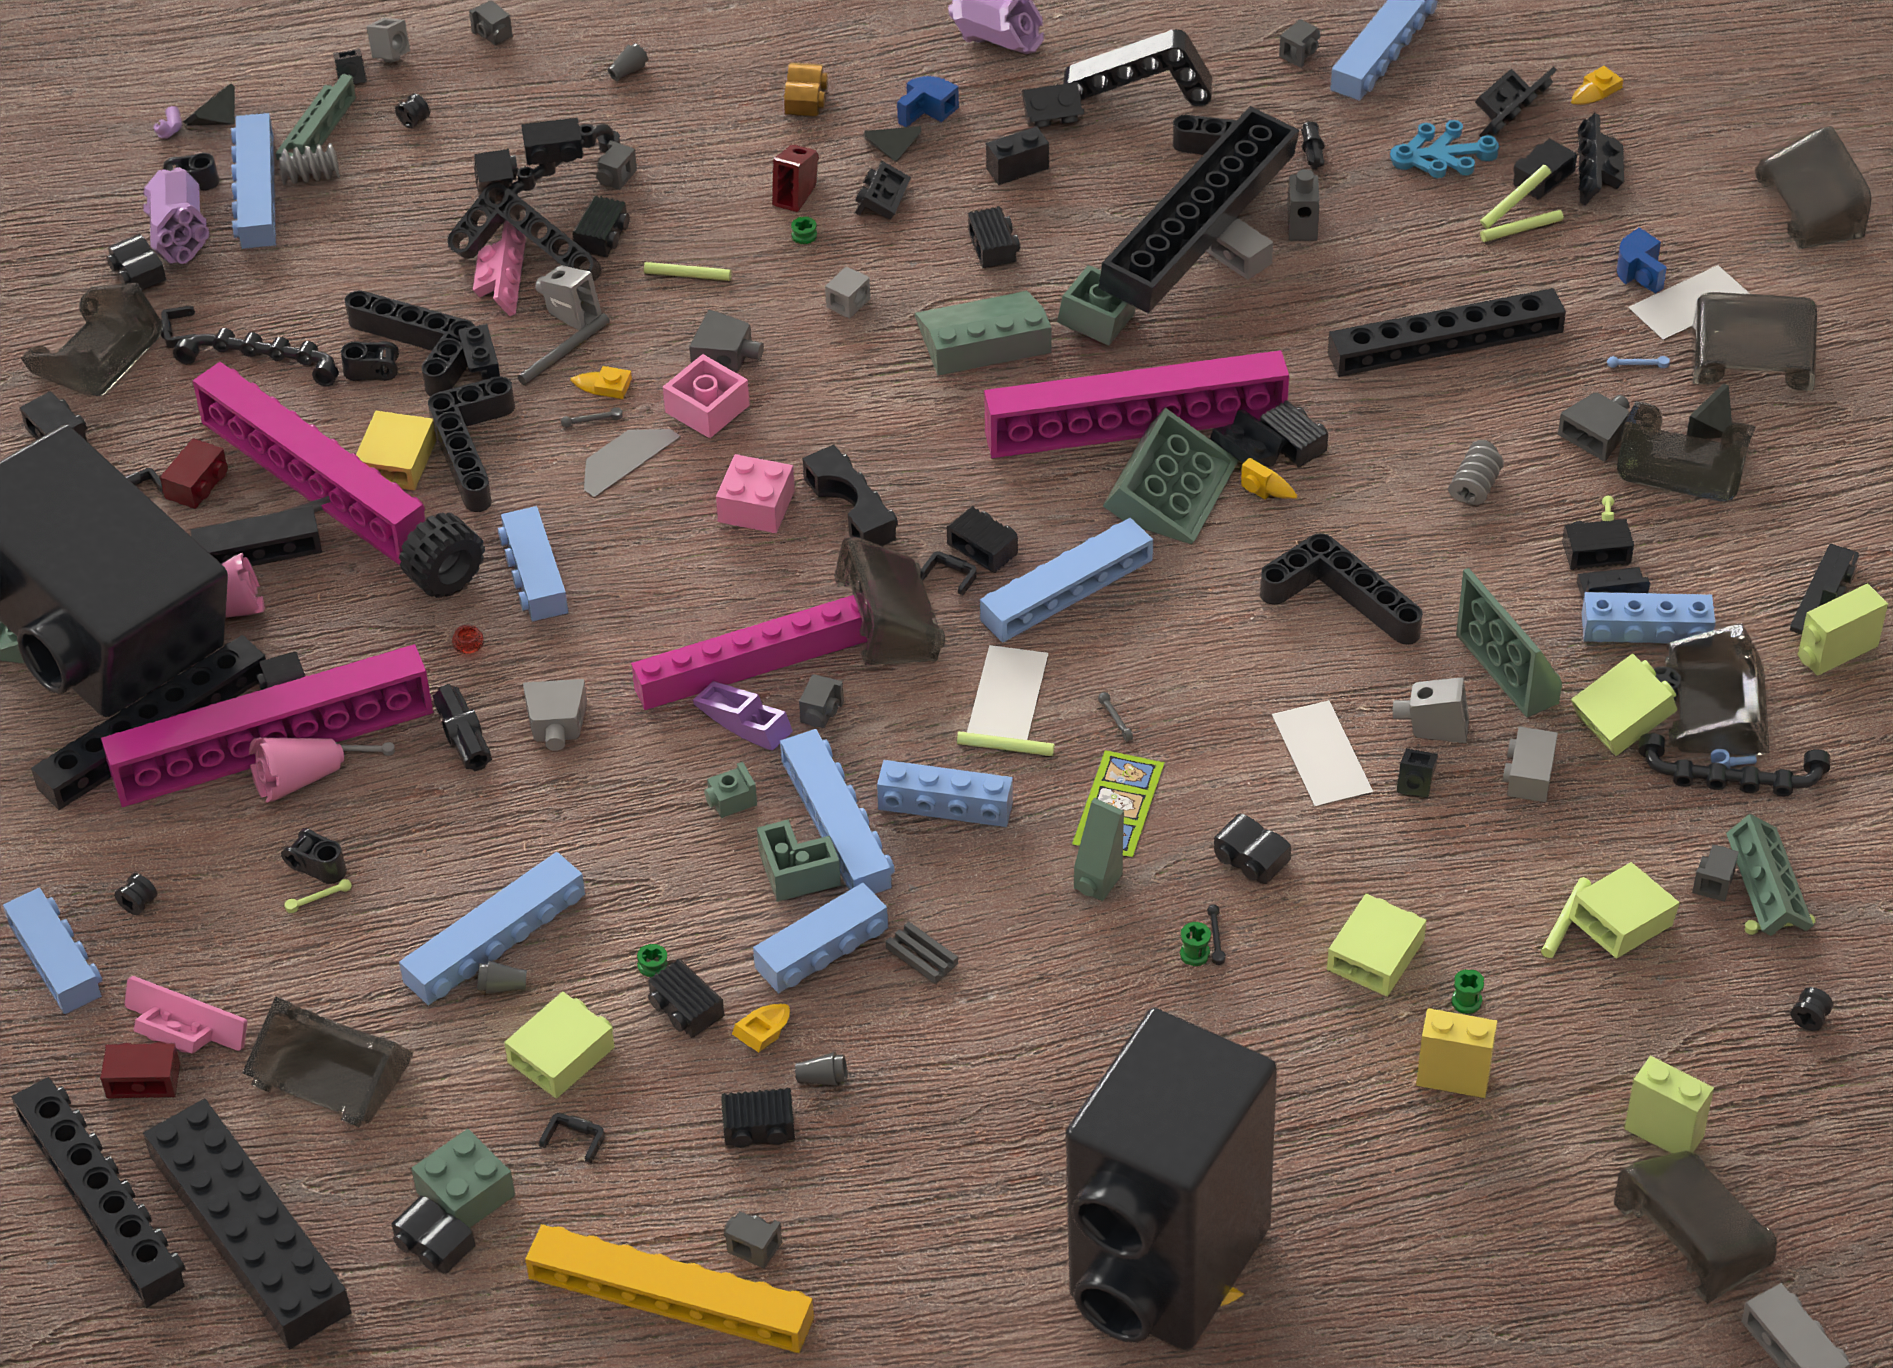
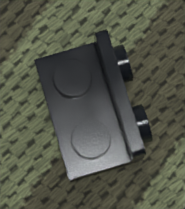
(1052, 103)
(883, 190)
(479, 351)
(1249, 439)
(1613, 581)

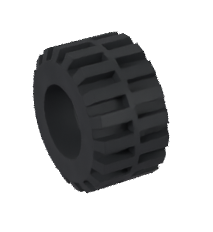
(442, 555)

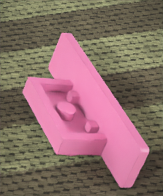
(500, 268)
(181, 1019)

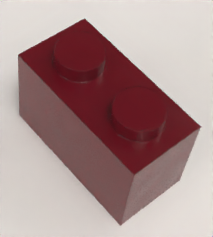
(194, 473)
(140, 1070)

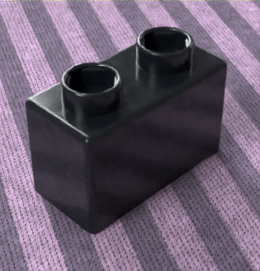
(100, 577)
(1169, 1180)

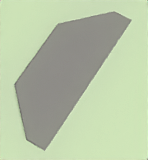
(623, 456)

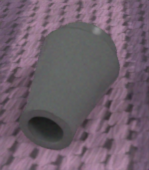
(629, 61)
(500, 978)
(823, 1070)

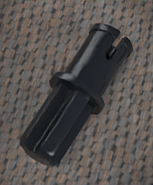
(1312, 144)

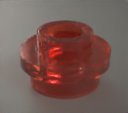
(467, 639)

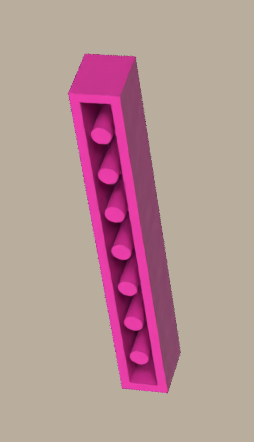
(748, 652)

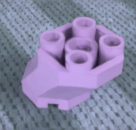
(999, 21)
(175, 215)

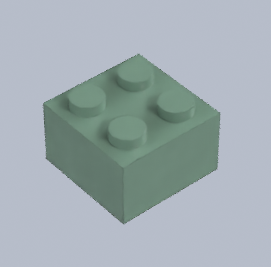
(1092, 309)
(464, 1179)

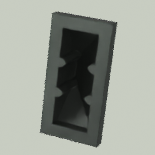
(217, 110)
(893, 141)
(1711, 416)

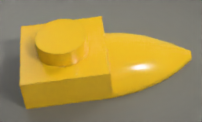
(1597, 86)
(607, 382)
(1264, 481)
(762, 1026)

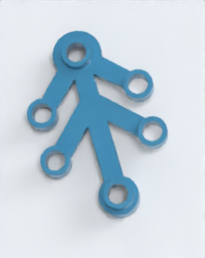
(1409, 155)

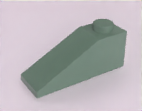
(1100, 851)

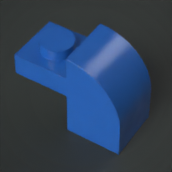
(927, 96)
(1640, 262)

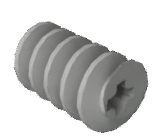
(309, 164)
(1476, 473)

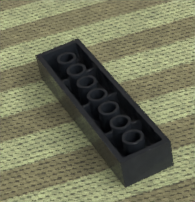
(247, 1223)

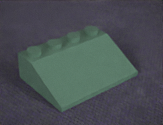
(985, 332)
(1171, 479)
(1505, 649)

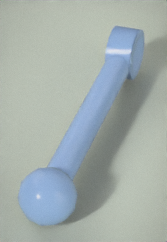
(1662, 362)

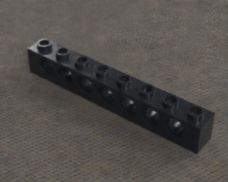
(1446, 332)
(212, 680)
(99, 1192)

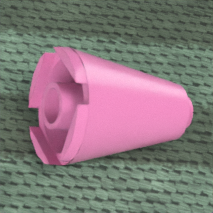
(242, 588)
(292, 763)

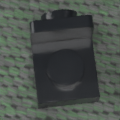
(351, 64)
(1416, 772)

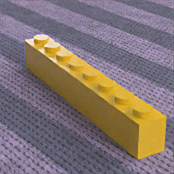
(670, 1288)

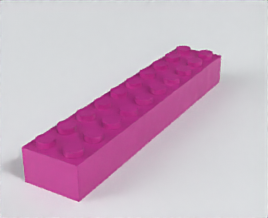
(1126, 402)
(307, 459)
(218, 737)

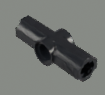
(462, 727)

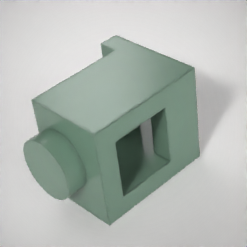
(731, 791)

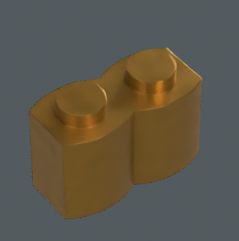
(804, 89)

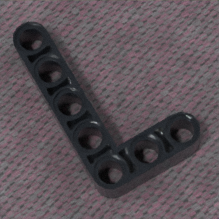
(1144, 59)
(1198, 133)
(529, 226)
(417, 328)
(451, 414)
(1347, 576)

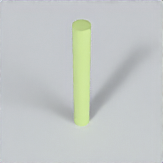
(1518, 194)
(1522, 225)
(687, 271)
(1005, 743)
(1563, 922)

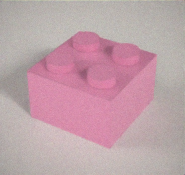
(706, 396)
(755, 493)

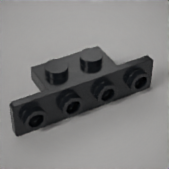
(1506, 97)
(1599, 159)
(1828, 582)

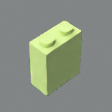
(1842, 629)
(1625, 704)
(1623, 910)
(1376, 944)
(560, 1044)
(1668, 1107)

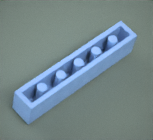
(1378, 46)
(254, 180)
(1066, 579)
(835, 811)
(492, 928)

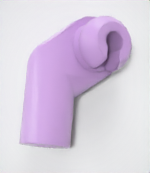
(173, 124)

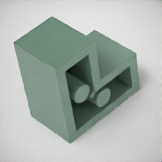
(796, 867)

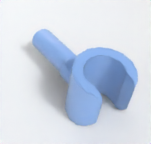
(1722, 756)

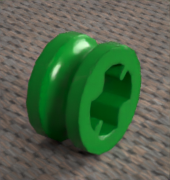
(804, 230)
(651, 952)

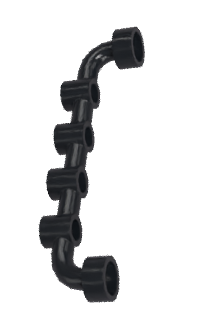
(589, 134)
(323, 374)
(1717, 774)

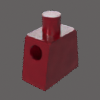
(796, 169)

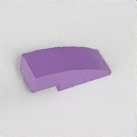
(744, 714)

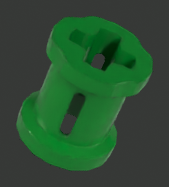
(1190, 949)
(1467, 995)

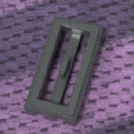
(926, 949)

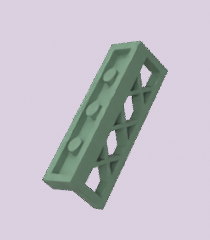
(320, 116)
(1768, 875)

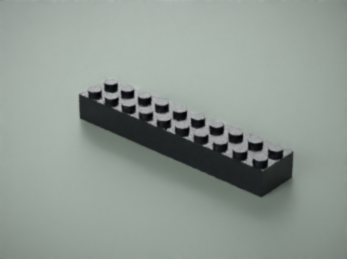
(1198, 209)

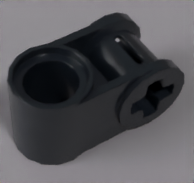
(199, 166)
(367, 362)
(316, 857)

